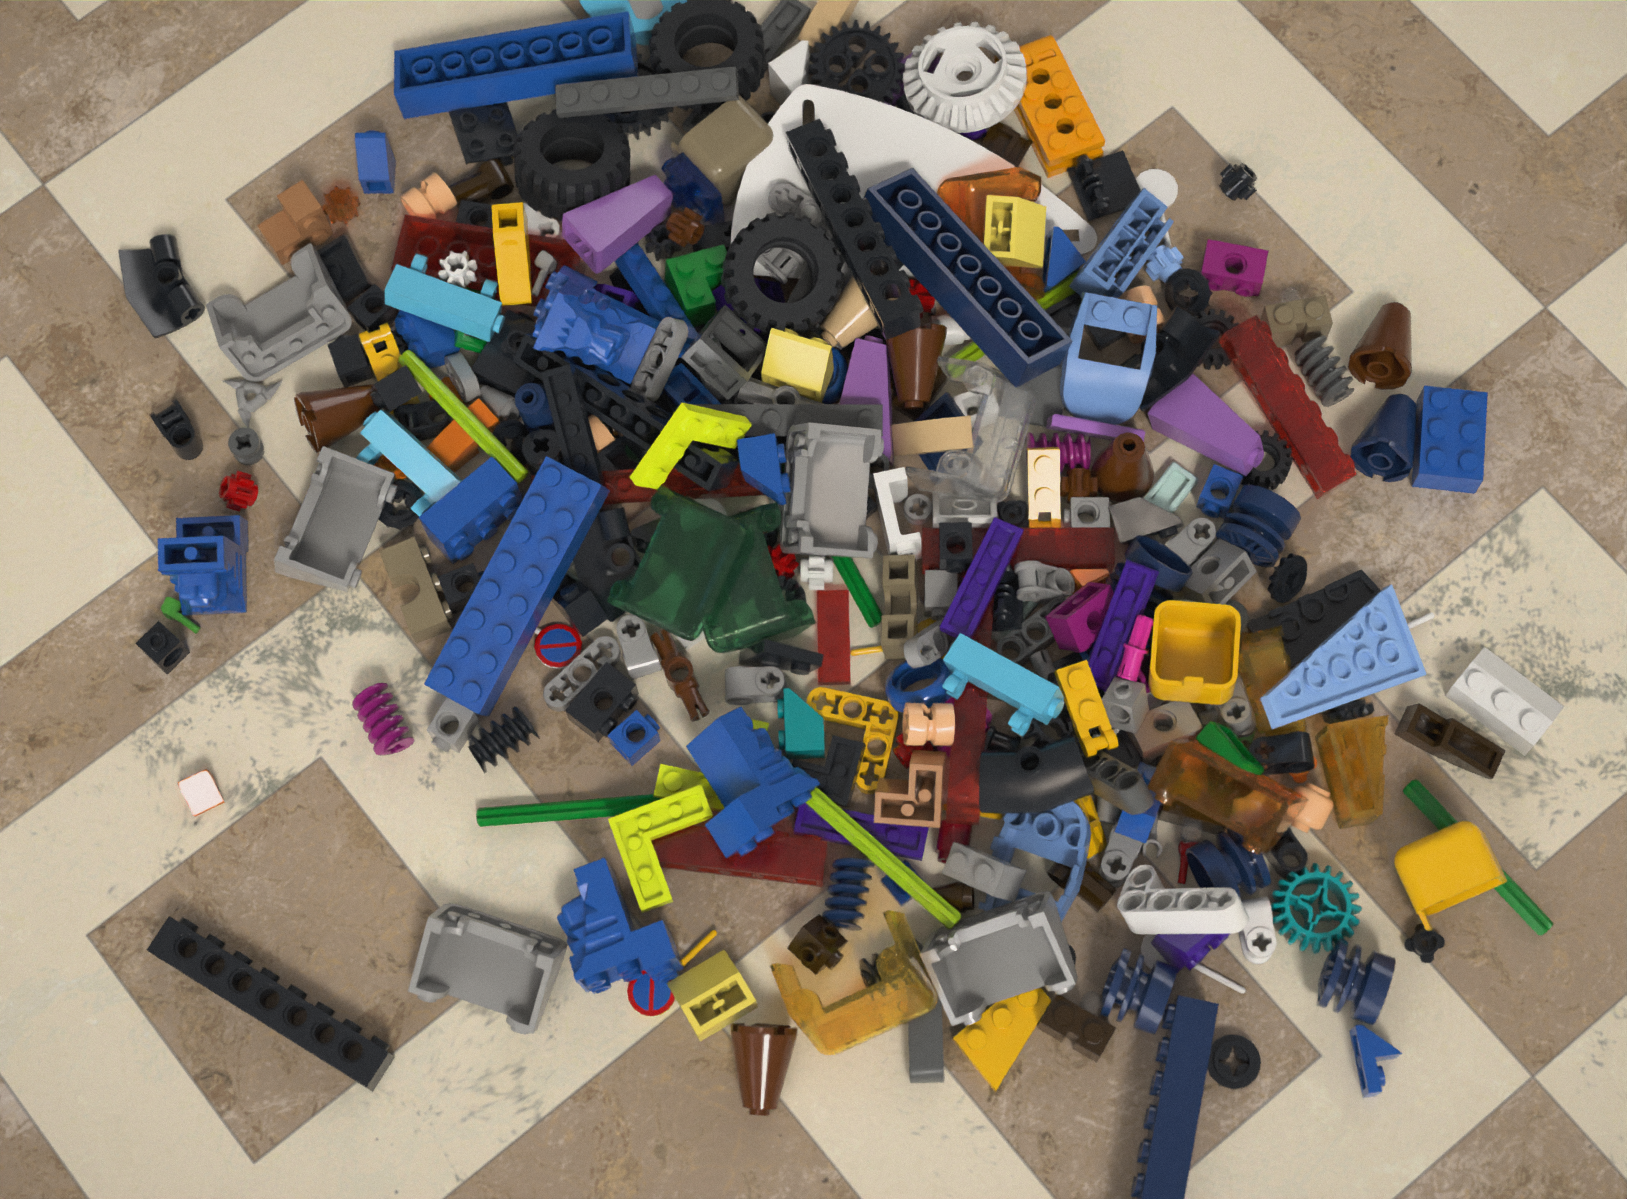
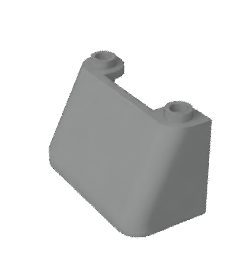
(281, 322)
(829, 490)
(335, 521)
(999, 957)
(488, 964)

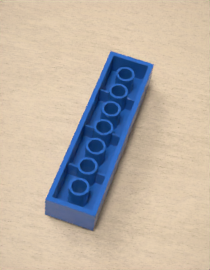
(513, 64)
(517, 587)

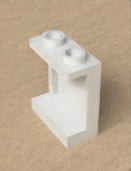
(892, 488)

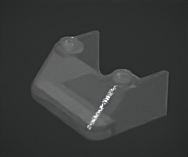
(997, 436)

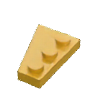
(1001, 1034)

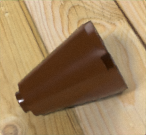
(1385, 349)
(915, 363)
(333, 413)
(1123, 469)
(762, 1063)

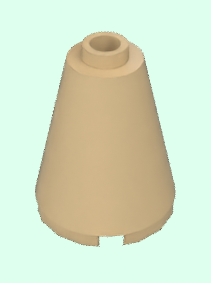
(848, 318)

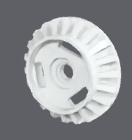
(995, 86)

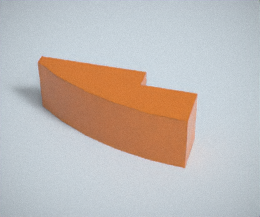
(454, 445)

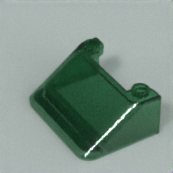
(681, 565)
(751, 597)

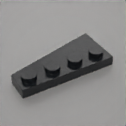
(1317, 615)

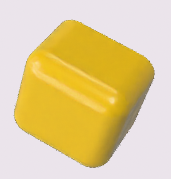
(1194, 652)
(1447, 868)

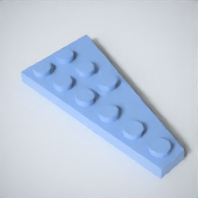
(1355, 661)

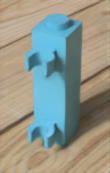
(444, 302)
(410, 456)
(1003, 679)

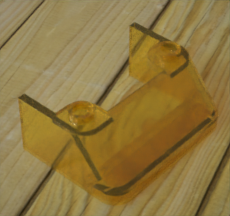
(896, 1000)

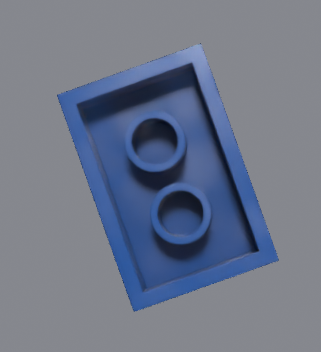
(1450, 439)
(472, 511)

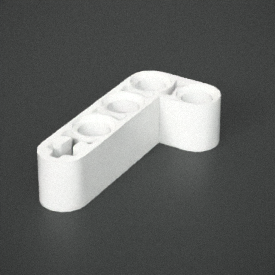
(1157, 910)

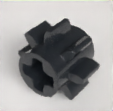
(1238, 181)
(660, 243)

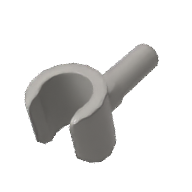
(547, 265)
(1208, 715)
(1152, 839)

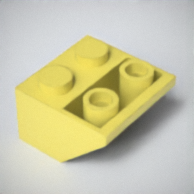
(1014, 231)
(798, 363)
(712, 995)

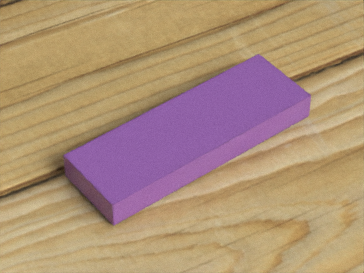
(1089, 427)

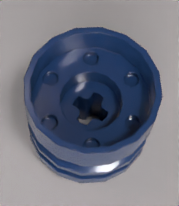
(1260, 524)
(1172, 570)
(1228, 864)
(1355, 981)
(1138, 991)

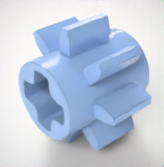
(1164, 263)

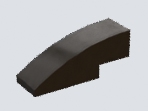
(1449, 741)

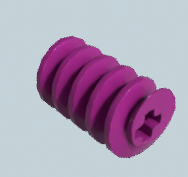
(1070, 452)
(379, 721)

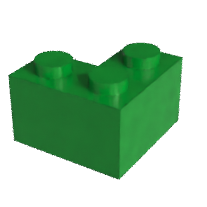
(693, 279)

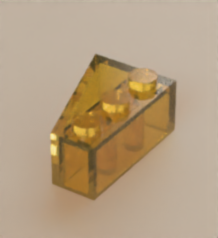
(1266, 664)
(1353, 768)

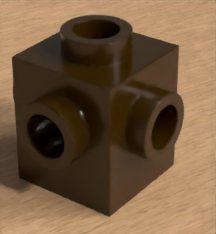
(818, 945)

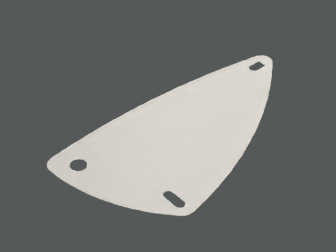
(877, 146)

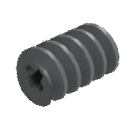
(1322, 371)

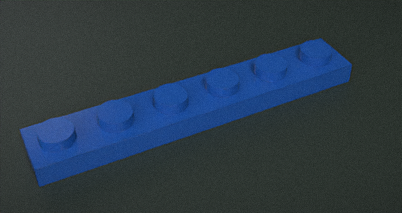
(652, 289)

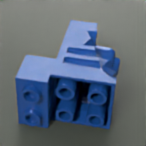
(592, 325)
(207, 564)
(749, 779)
(605, 938)

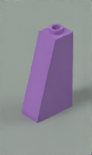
(616, 222)
(870, 383)
(1207, 425)

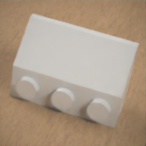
(1504, 701)

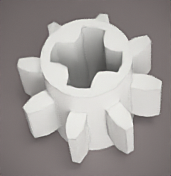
(458, 269)
(816, 571)

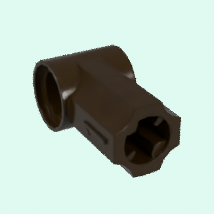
(489, 182)
(1093, 888)

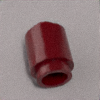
(947, 835)

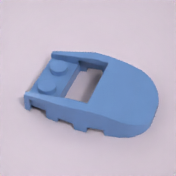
(1101, 389)
(1056, 835)

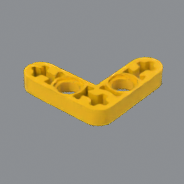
(873, 729)

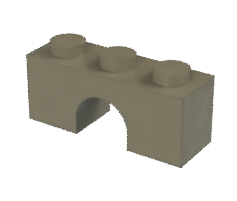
(901, 604)
(426, 614)

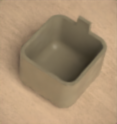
(726, 144)

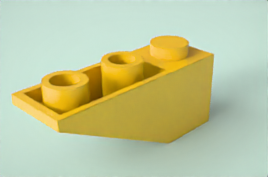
(512, 253)

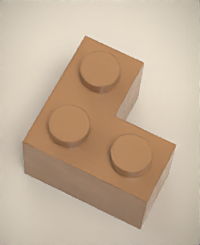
(297, 224)
(917, 799)

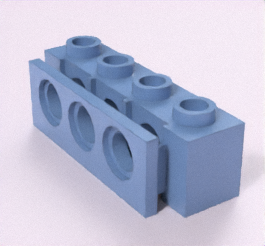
(1114, 250)

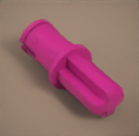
(1136, 648)

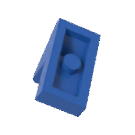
(1367, 1050)

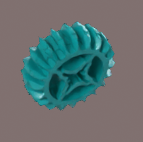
(1303, 905)

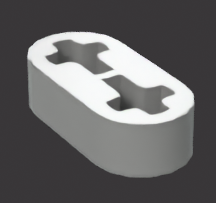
(462, 377)

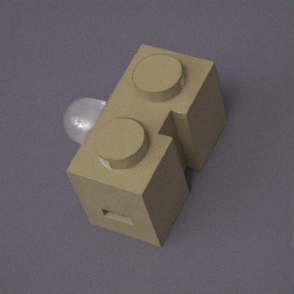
(1297, 317)

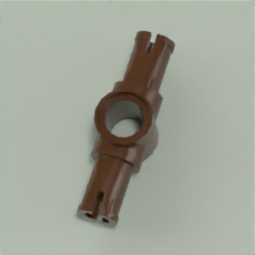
(688, 687)

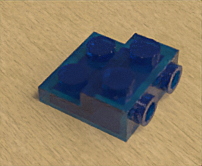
(693, 189)

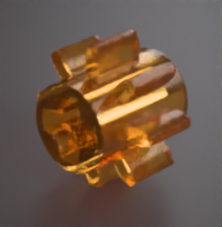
(341, 205)

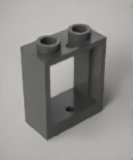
(715, 363)

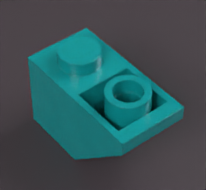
(803, 728)

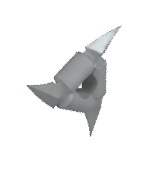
(242, 390)

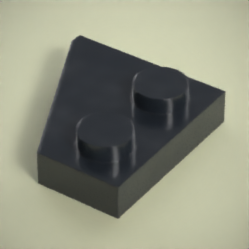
(781, 656)

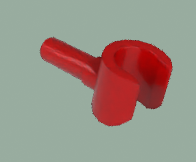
(1183, 862)

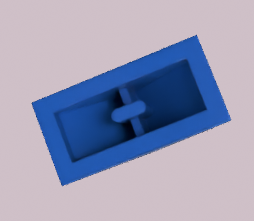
(1060, 258)

